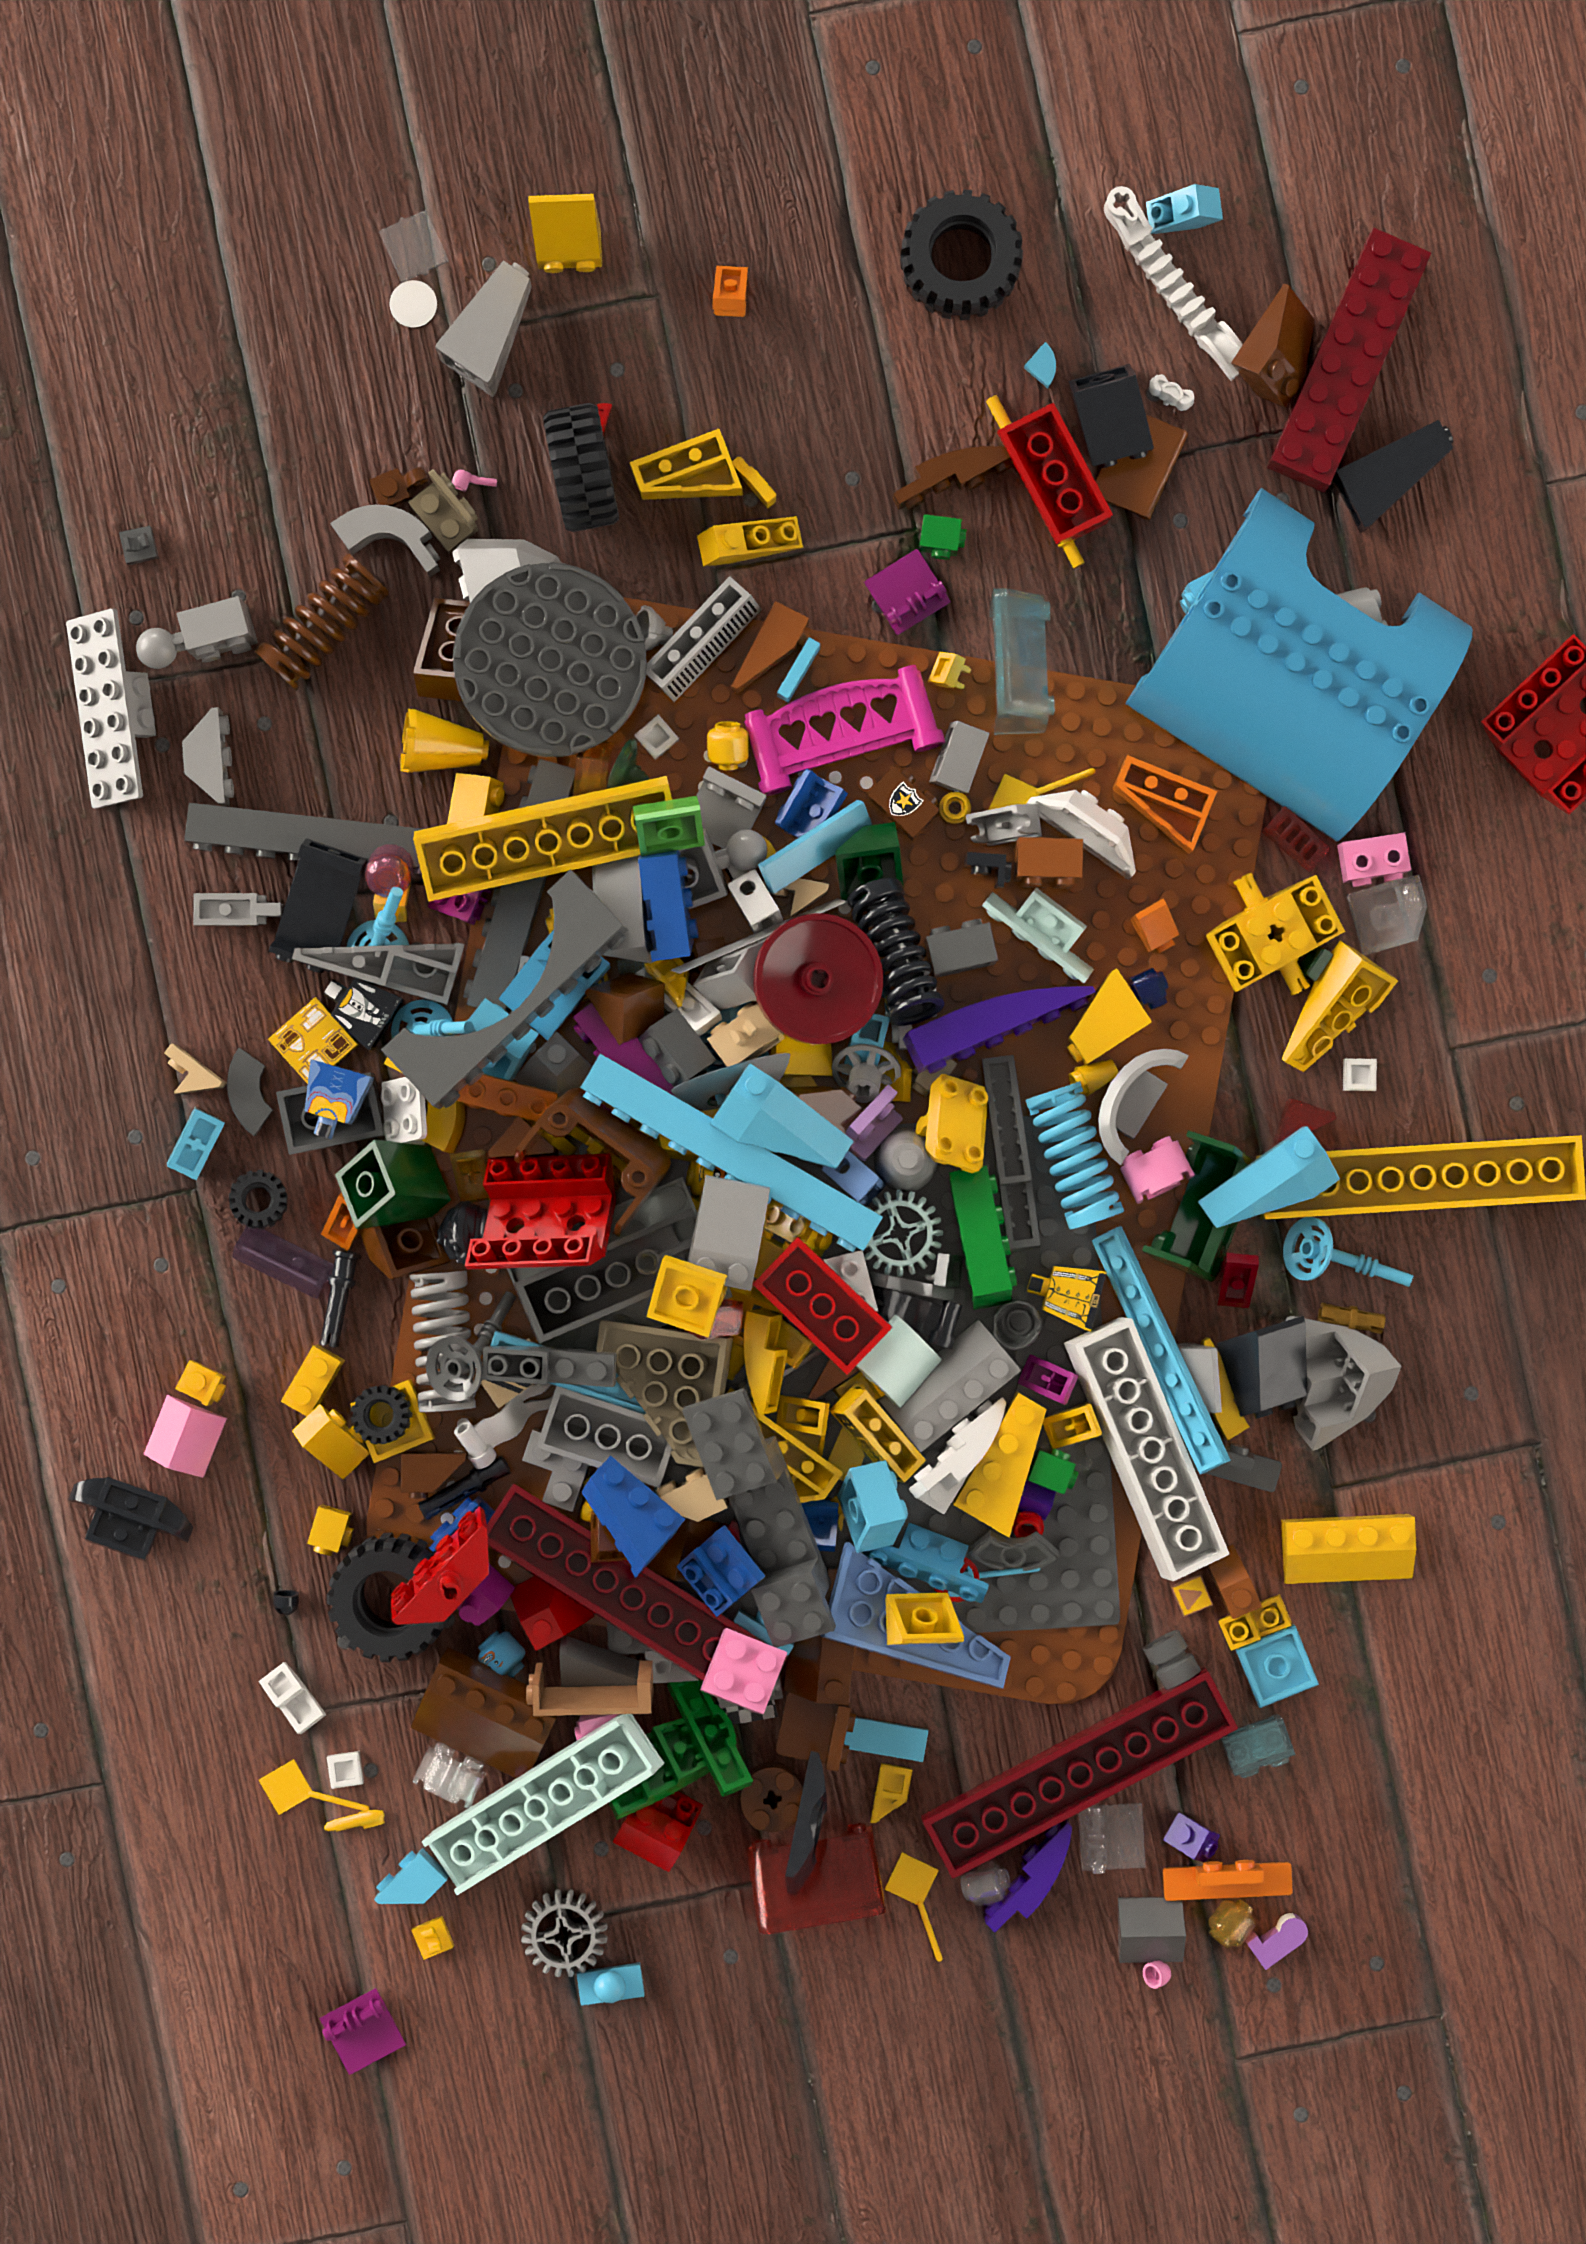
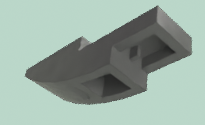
(549, 1365)

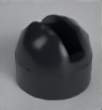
(286, 1601)

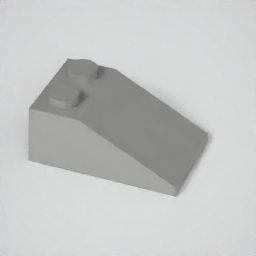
(729, 1229)

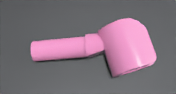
(462, 479)

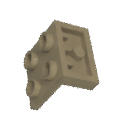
(443, 513)

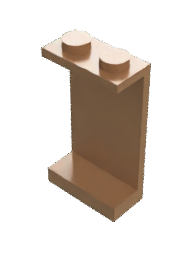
(591, 1699)

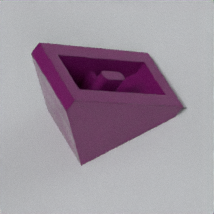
(1048, 1379)

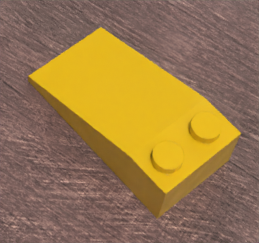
(566, 232)

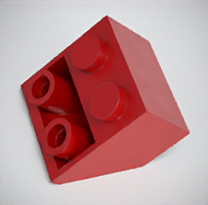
(660, 1829)

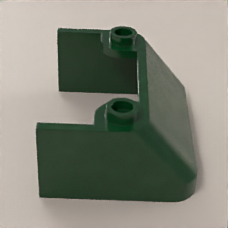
(1193, 1240)

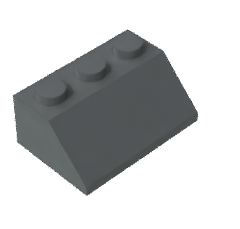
(300, 1125)

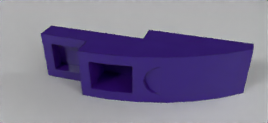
(1042, 1868)

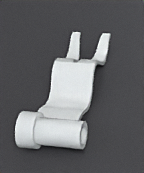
(501, 1427)

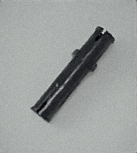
(470, 1484)

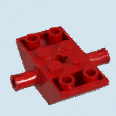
(447, 1576)

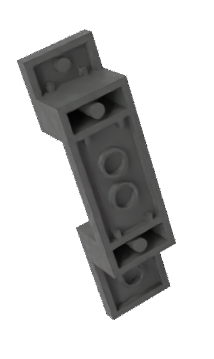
(768, 1513)

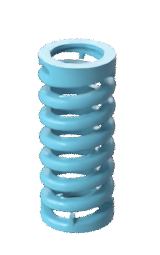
(1065, 1101)

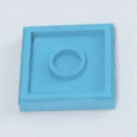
(1277, 1666)

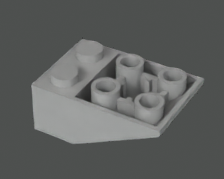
(729, 978)

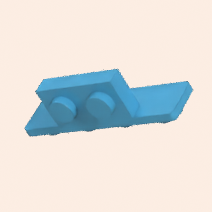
(932, 1560)

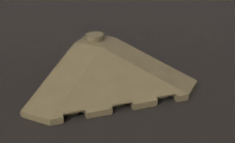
(665, 1374)

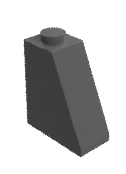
(594, 1666)

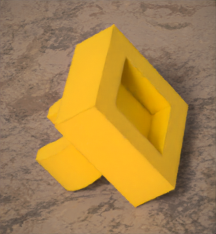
(947, 670)
(432, 1937)

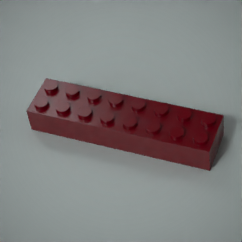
(1349, 360)

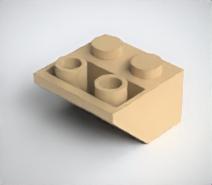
(692, 1497)

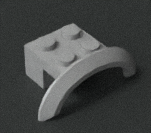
(1132, 1098)

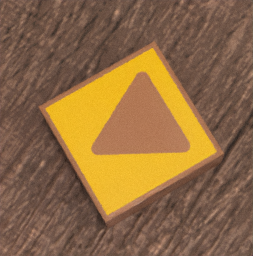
(1191, 1595)

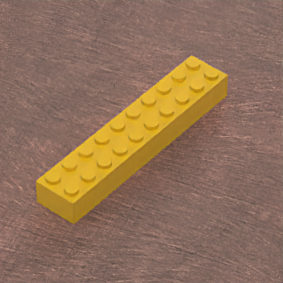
(1448, 1177)

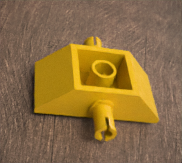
(1300, 922)

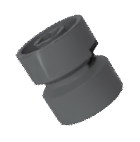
(1173, 1661)

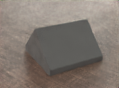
(1150, 1930)

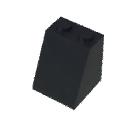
(1112, 416)
(1267, 1367)

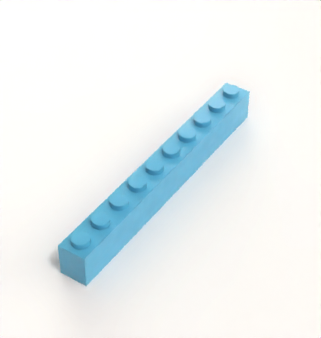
(745, 1163)

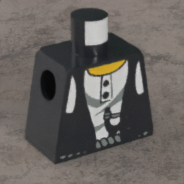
(363, 1010)

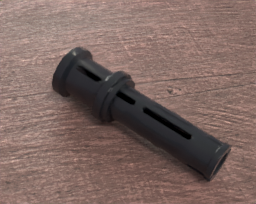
(341, 1282)

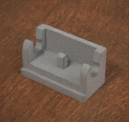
(959, 757)
(1006, 824)

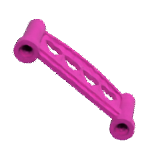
(910, 721)

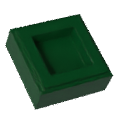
(1315, 962)

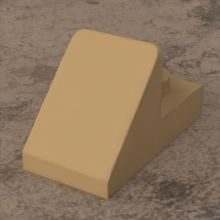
(805, 893)
(199, 1076)

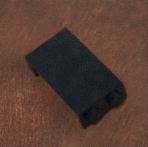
(318, 900)

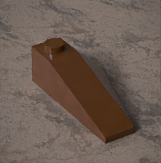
(820, 1667)

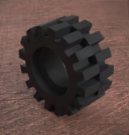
(258, 1180)
(362, 1419)

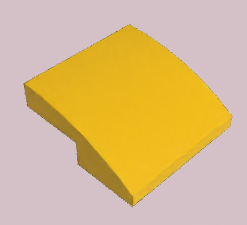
(804, 1058)

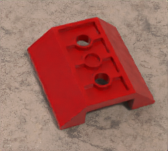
(1547, 711)
(548, 1199)

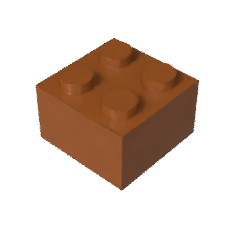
(1048, 861)

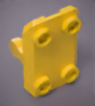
(955, 1123)

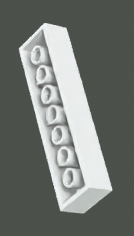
(1146, 1448)

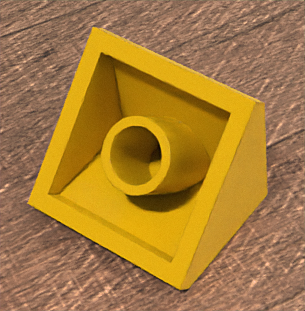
(921, 1619)

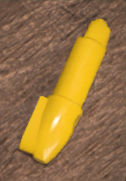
(364, 1818)

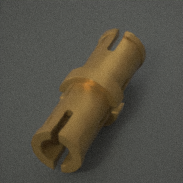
(1351, 1318)

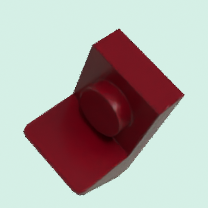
(1237, 1280)

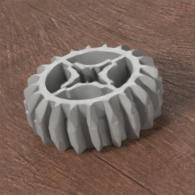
(550, 1935)

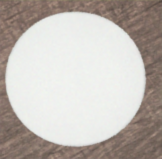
(413, 303)

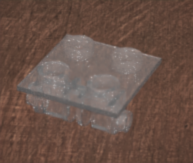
(1111, 1837)

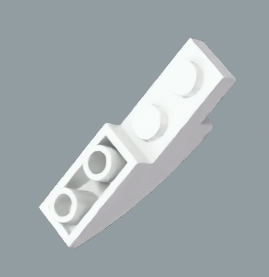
(965, 1449)

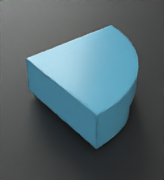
(1042, 365)

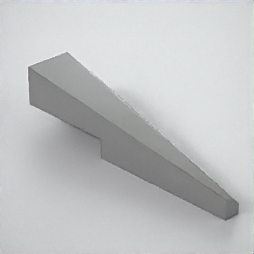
(412, 969)

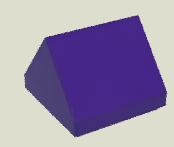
(1036, 1499)

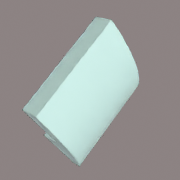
(899, 1362)

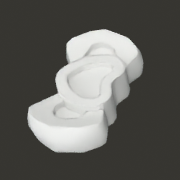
(1171, 393)

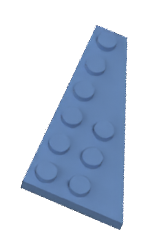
(860, 1621)

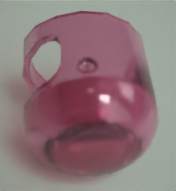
(389, 868)

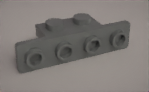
(1246, 1468)

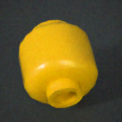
(727, 745)

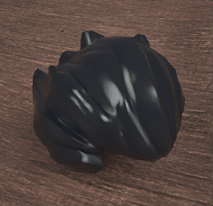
(459, 1226)

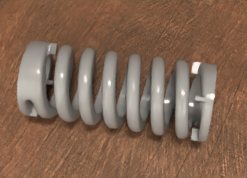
(430, 1400)

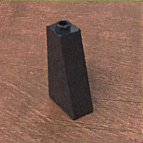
(1384, 476)

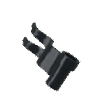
(921, 1315)

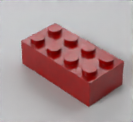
(822, 1305)

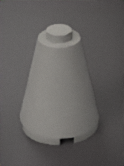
(903, 1161)

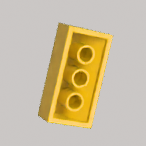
(1348, 1548)

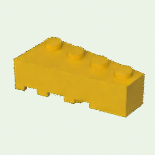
(998, 1480)

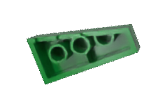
(982, 1237)

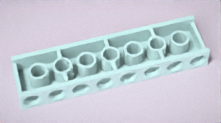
(544, 1801)

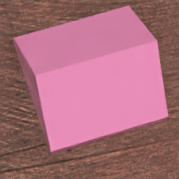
(185, 1437)

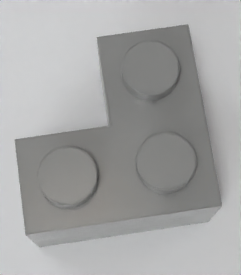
(566, 1475)

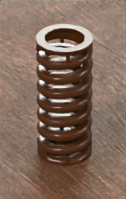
(361, 581)

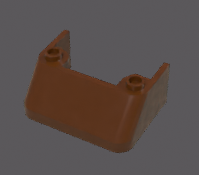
(644, 1158)

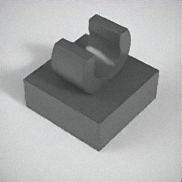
(139, 545)
(947, 1270)

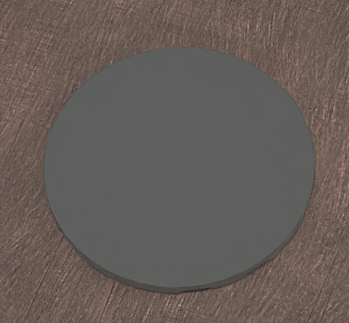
(549, 659)

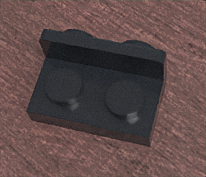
(983, 863)

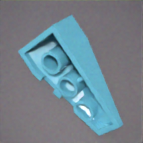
(1279, 1178)

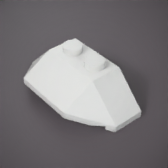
(1101, 831)

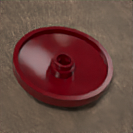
(818, 979)

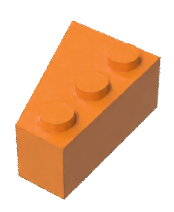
(1166, 800)

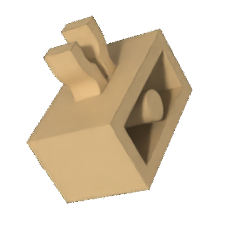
(744, 1037)

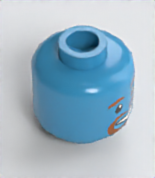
(502, 1653)

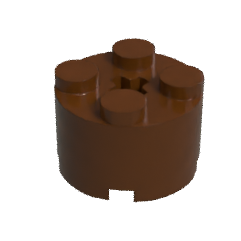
(763, 1813)

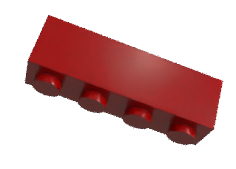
(1055, 474)

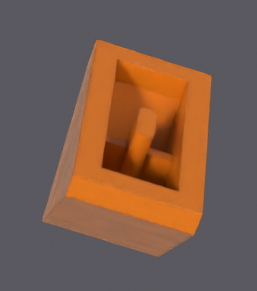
(340, 1226)

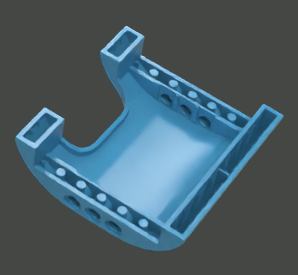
(1295, 679)

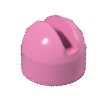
(1156, 1974)

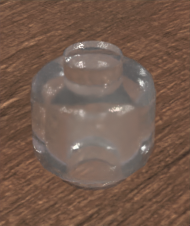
(985, 1884)

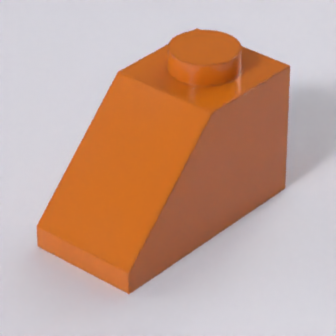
(1155, 927)

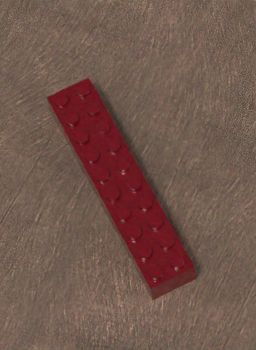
(639, 1606)
(1078, 1773)

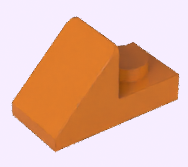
(730, 291)

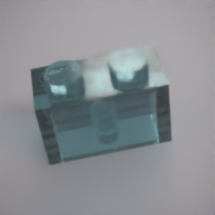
(1257, 1746)

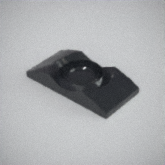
(808, 1826)

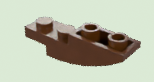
(963, 466)

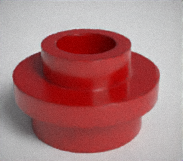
(1027, 1517)

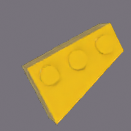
(688, 470)

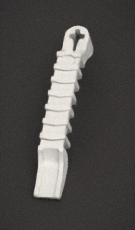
(1135, 234)

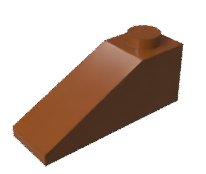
(774, 643)

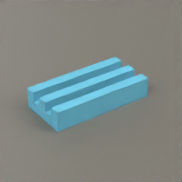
(798, 670)

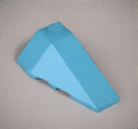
(773, 1118)

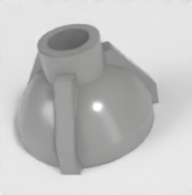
(653, 628)

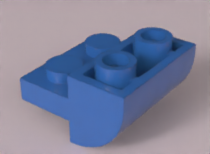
(720, 1571)

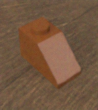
(1234, 1584)

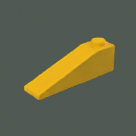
(1337, 998)

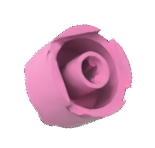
(1156, 1170)

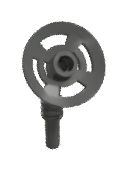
(462, 1364)

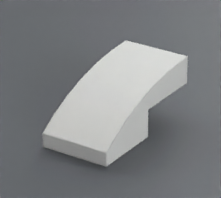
(292, 1698)

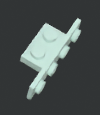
(1046, 927)

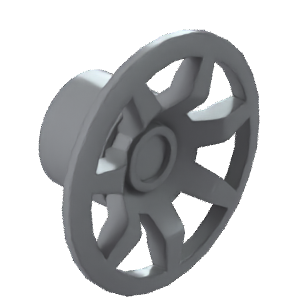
(864, 1076)

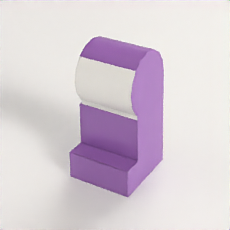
(1279, 1940)

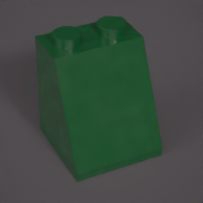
(392, 1184)

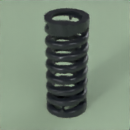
(900, 949)

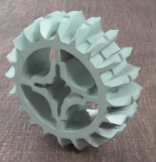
(925, 1224)

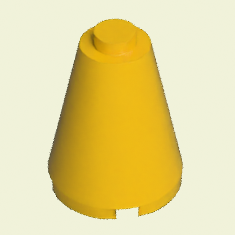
(439, 744)

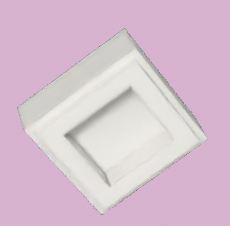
(656, 737)
(1359, 1074)
(345, 1769)

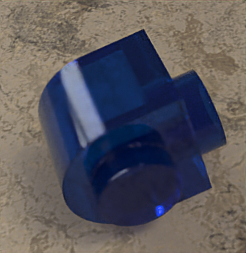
(1150, 988)

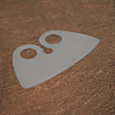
(701, 1088)

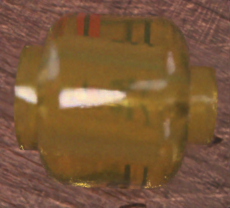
(1232, 1923)

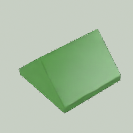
(669, 825)

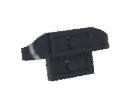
(128, 1516)

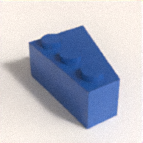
(668, 904)
(631, 1513)

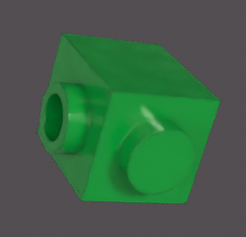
(941, 536)
(1053, 1470)

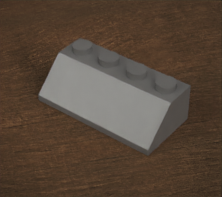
(955, 1387)
(595, 1429)

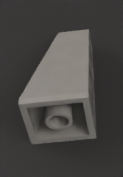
(486, 329)

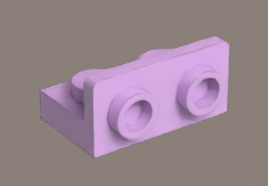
(874, 1124)

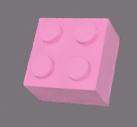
(743, 1671)

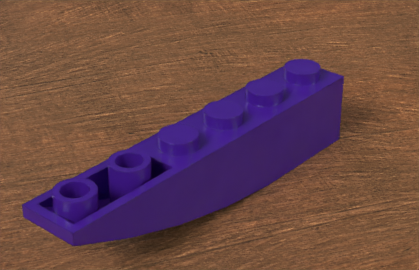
(988, 1023)

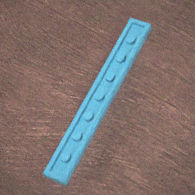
(1163, 1353)

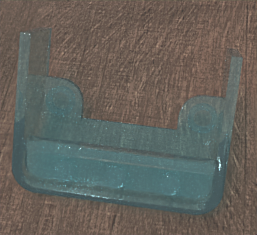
(1020, 661)

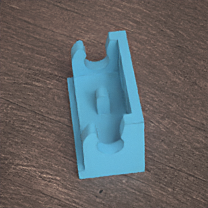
(195, 1143)

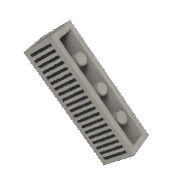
(702, 639)

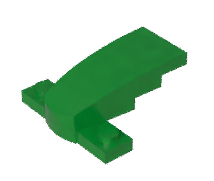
(690, 1749)

